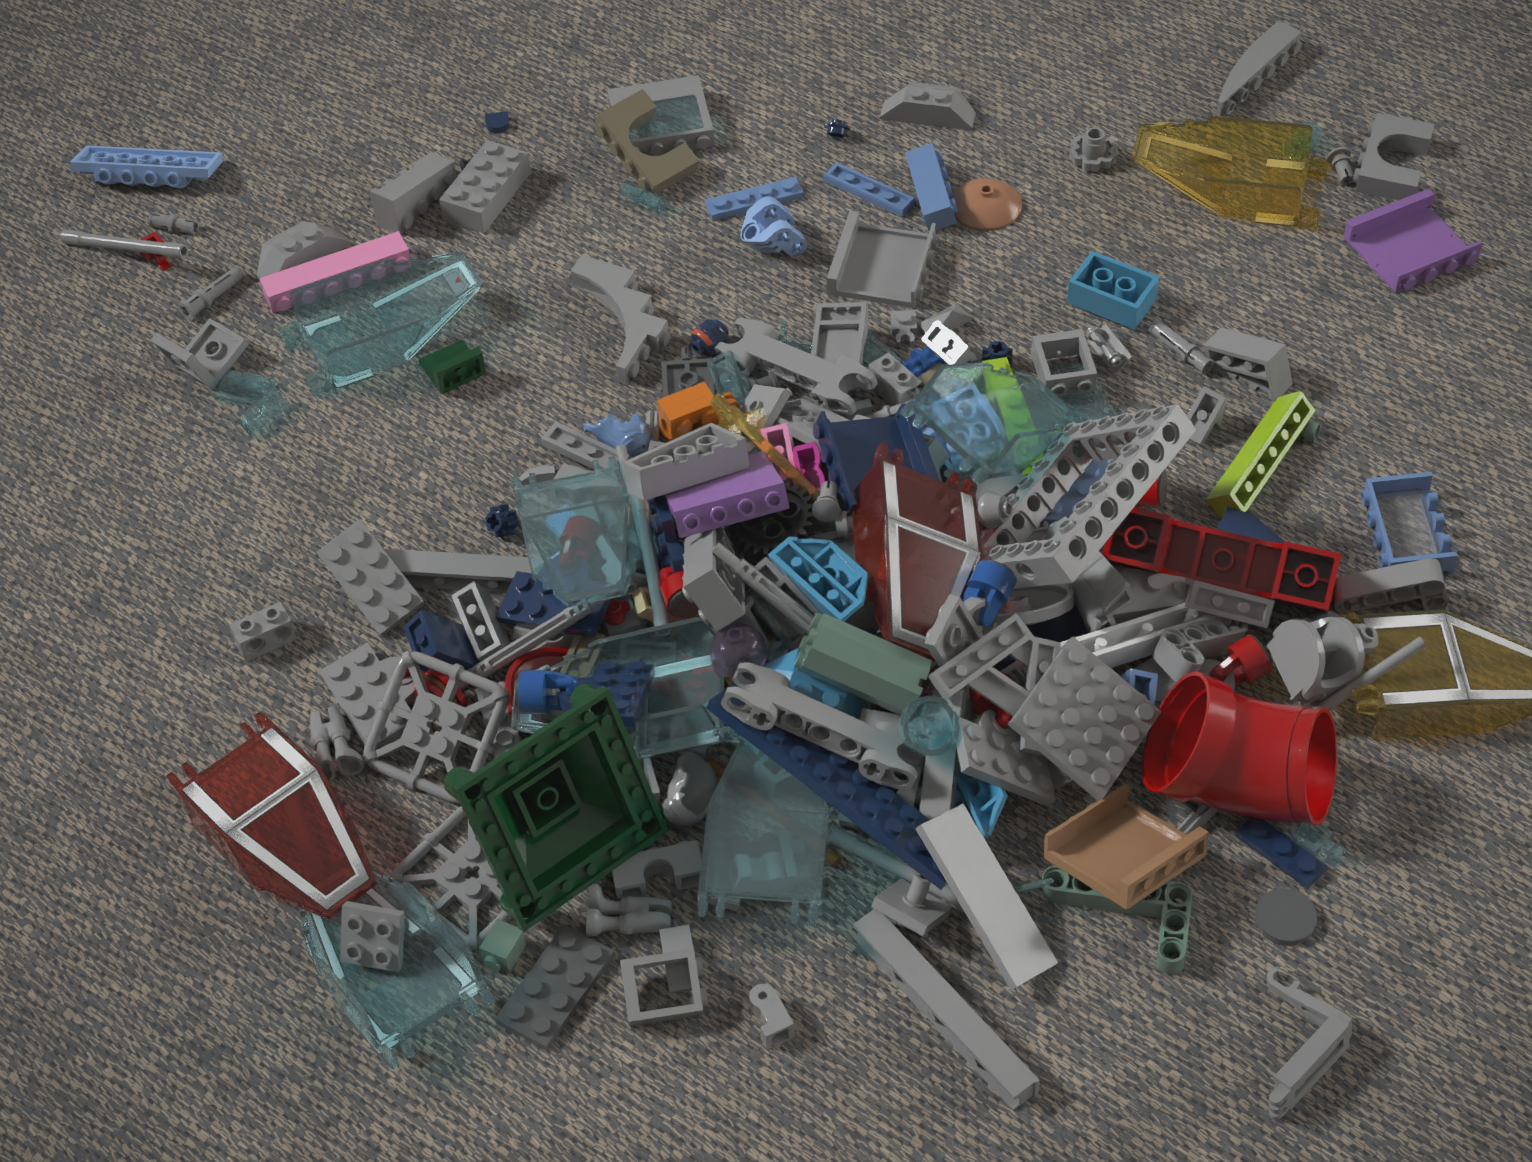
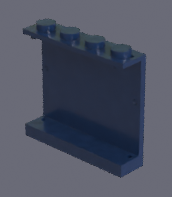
(852, 445)

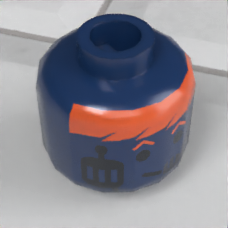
(708, 335)

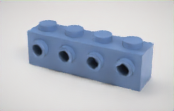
(931, 186)

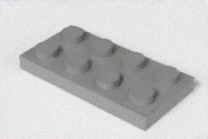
(370, 577)

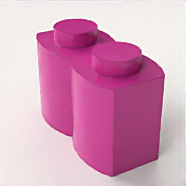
(810, 464)

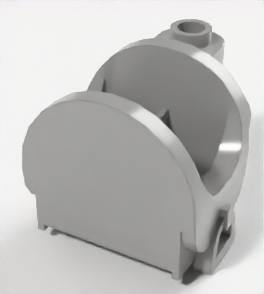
(1320, 656)

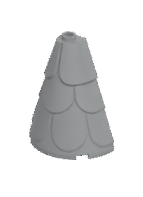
(1097, 590)

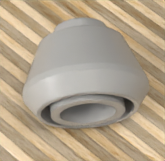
(994, 509)

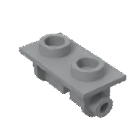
(1109, 347)

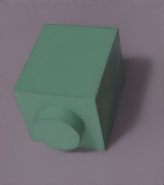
(502, 946)

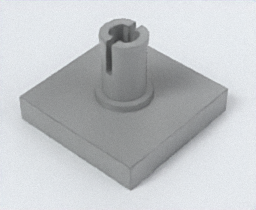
(912, 905)

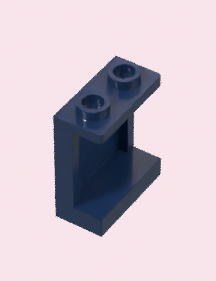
(440, 640)

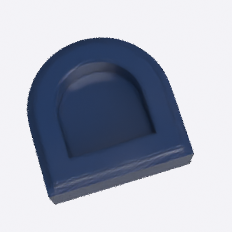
(497, 122)

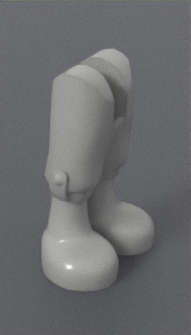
(335, 732)
(635, 913)

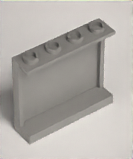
(881, 263)

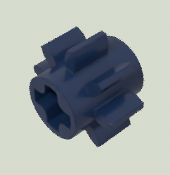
(997, 350)
(501, 520)

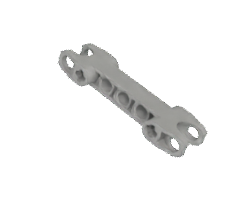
(825, 380)
(773, 703)

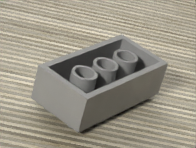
(485, 186)

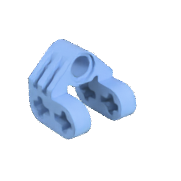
(764, 229)

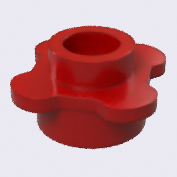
(619, 615)

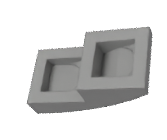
(674, 940)

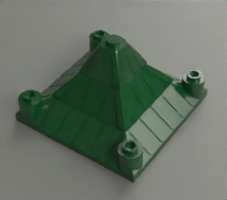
(560, 807)

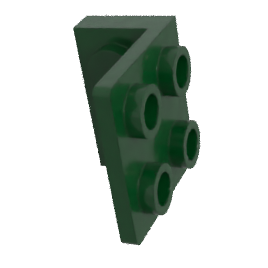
(453, 366)

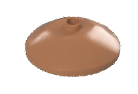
(986, 204)

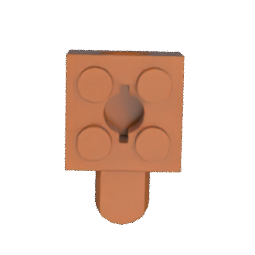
(688, 411)

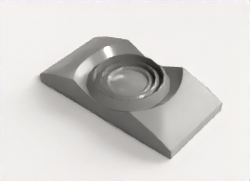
(840, 331)

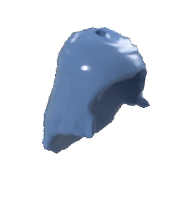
(632, 434)

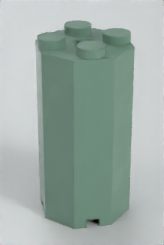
(861, 663)

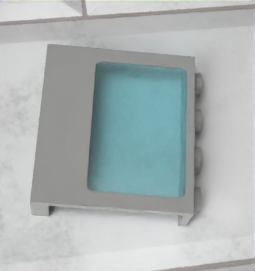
(678, 118)

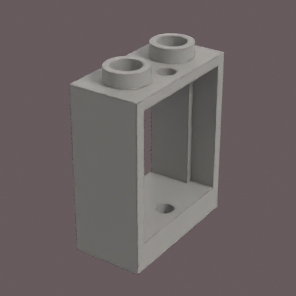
(1062, 345)
(700, 997)

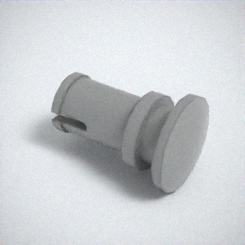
(1341, 163)
(826, 505)

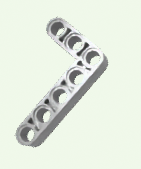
(942, 770)

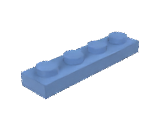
(742, 200)

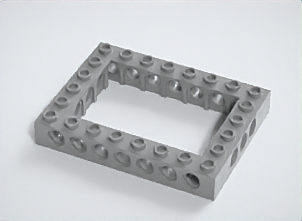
(1142, 449)

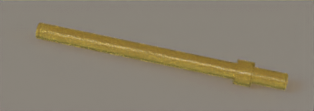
(735, 416)

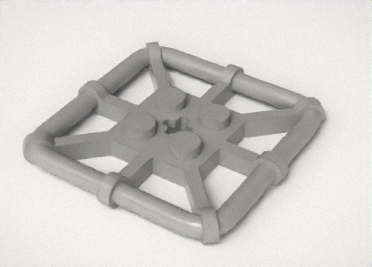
(427, 709)
(453, 876)

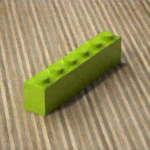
(1261, 453)

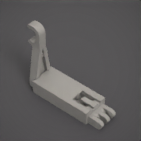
(1315, 1055)

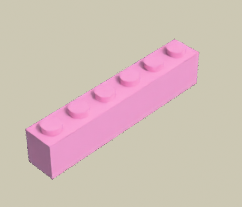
(278, 286)

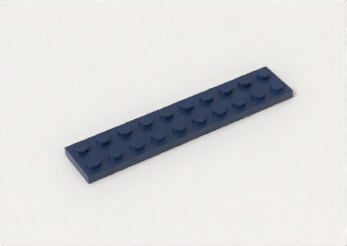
(842, 785)

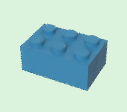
(1113, 290)

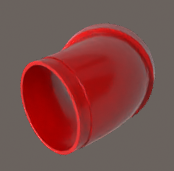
(1241, 753)

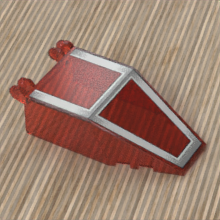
(915, 544)
(278, 822)

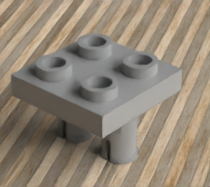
(372, 936)

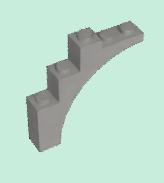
(634, 309)

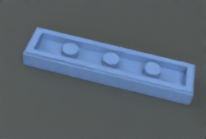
(869, 189)

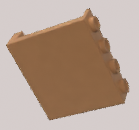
(1122, 848)

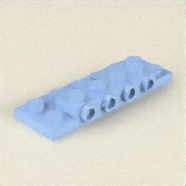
(145, 166)

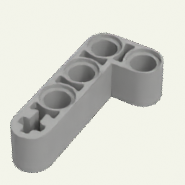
(1392, 585)
(1186, 646)

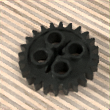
(765, 533)

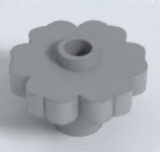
(1093, 150)

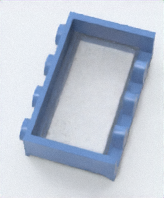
(1407, 520)

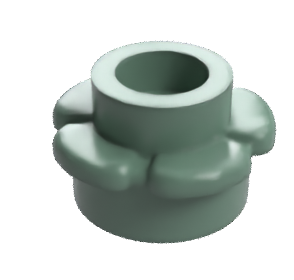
(1310, 431)

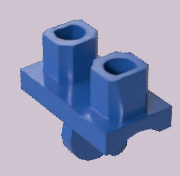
(922, 361)

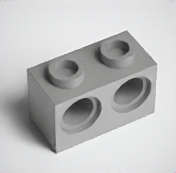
(263, 631)

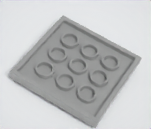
(1085, 718)

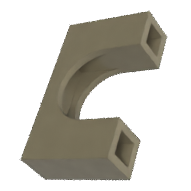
(649, 171)

